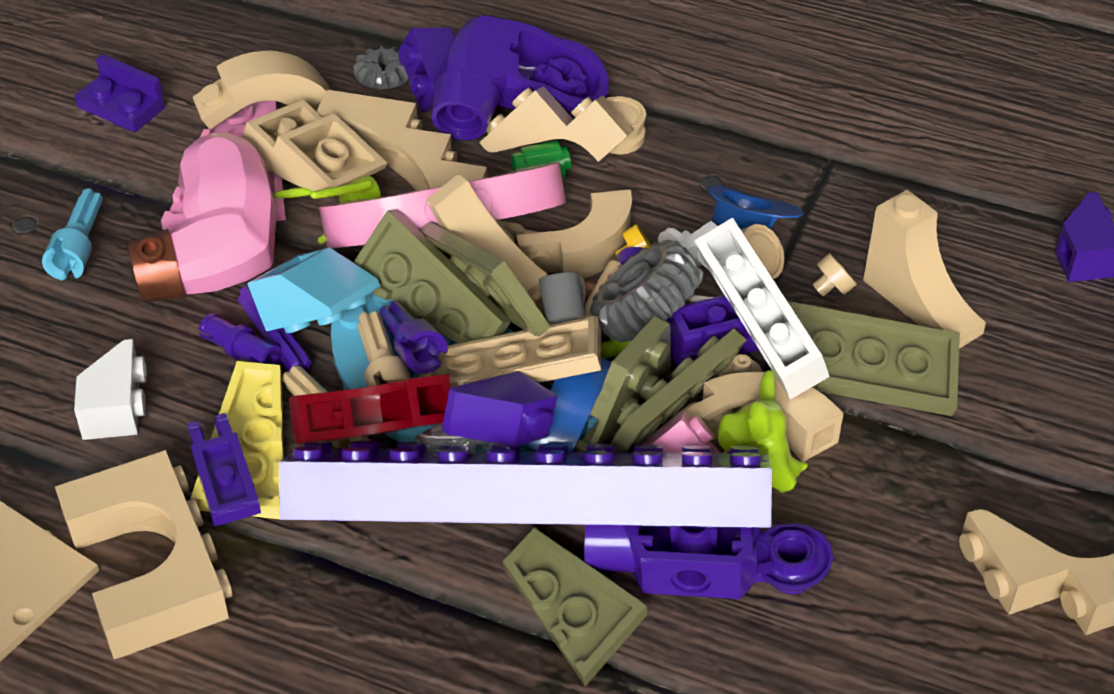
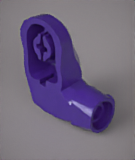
(499, 60)

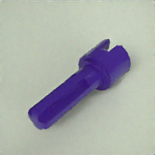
(415, 339)

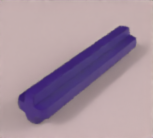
(291, 351)

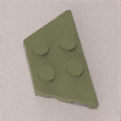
(630, 379)

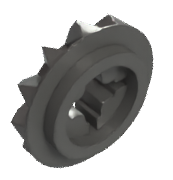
(370, 73)

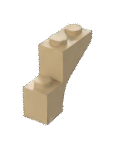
(542, 118)
(1029, 573)

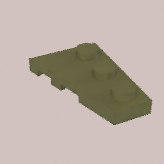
(573, 602)

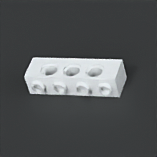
(762, 308)

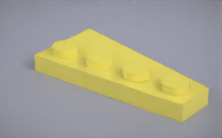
(256, 415)

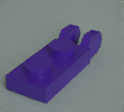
(223, 473)

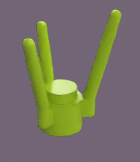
(360, 189)

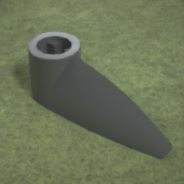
(563, 296)

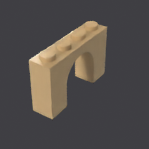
(180, 592)

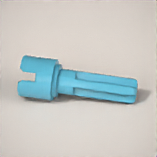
(70, 246)

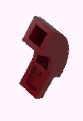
(370, 409)

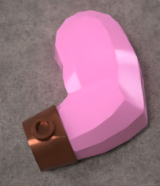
(225, 227)

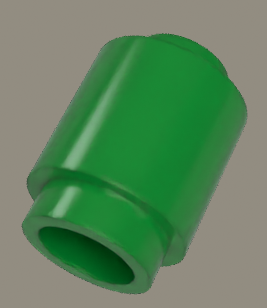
(542, 154)

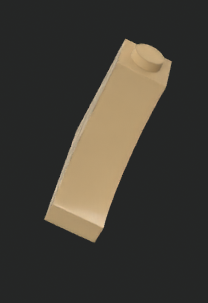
(464, 215)
(909, 269)

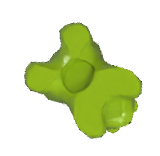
(765, 427)

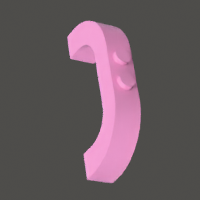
(502, 195)

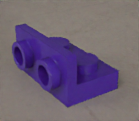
(122, 95)

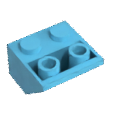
(310, 289)

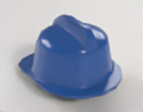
(748, 209)

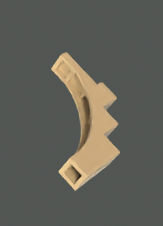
(398, 137)

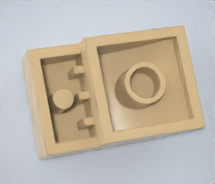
(311, 148)

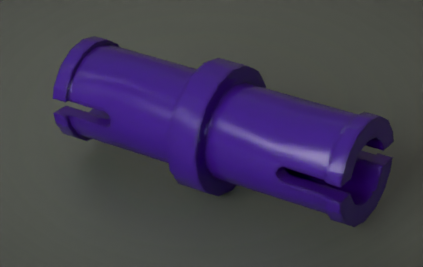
(238, 340)

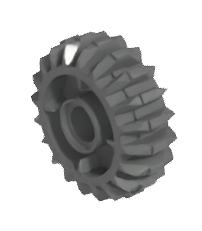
(645, 287)

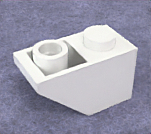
(110, 394)

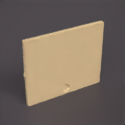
(35, 576)

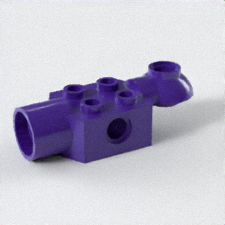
(711, 559)

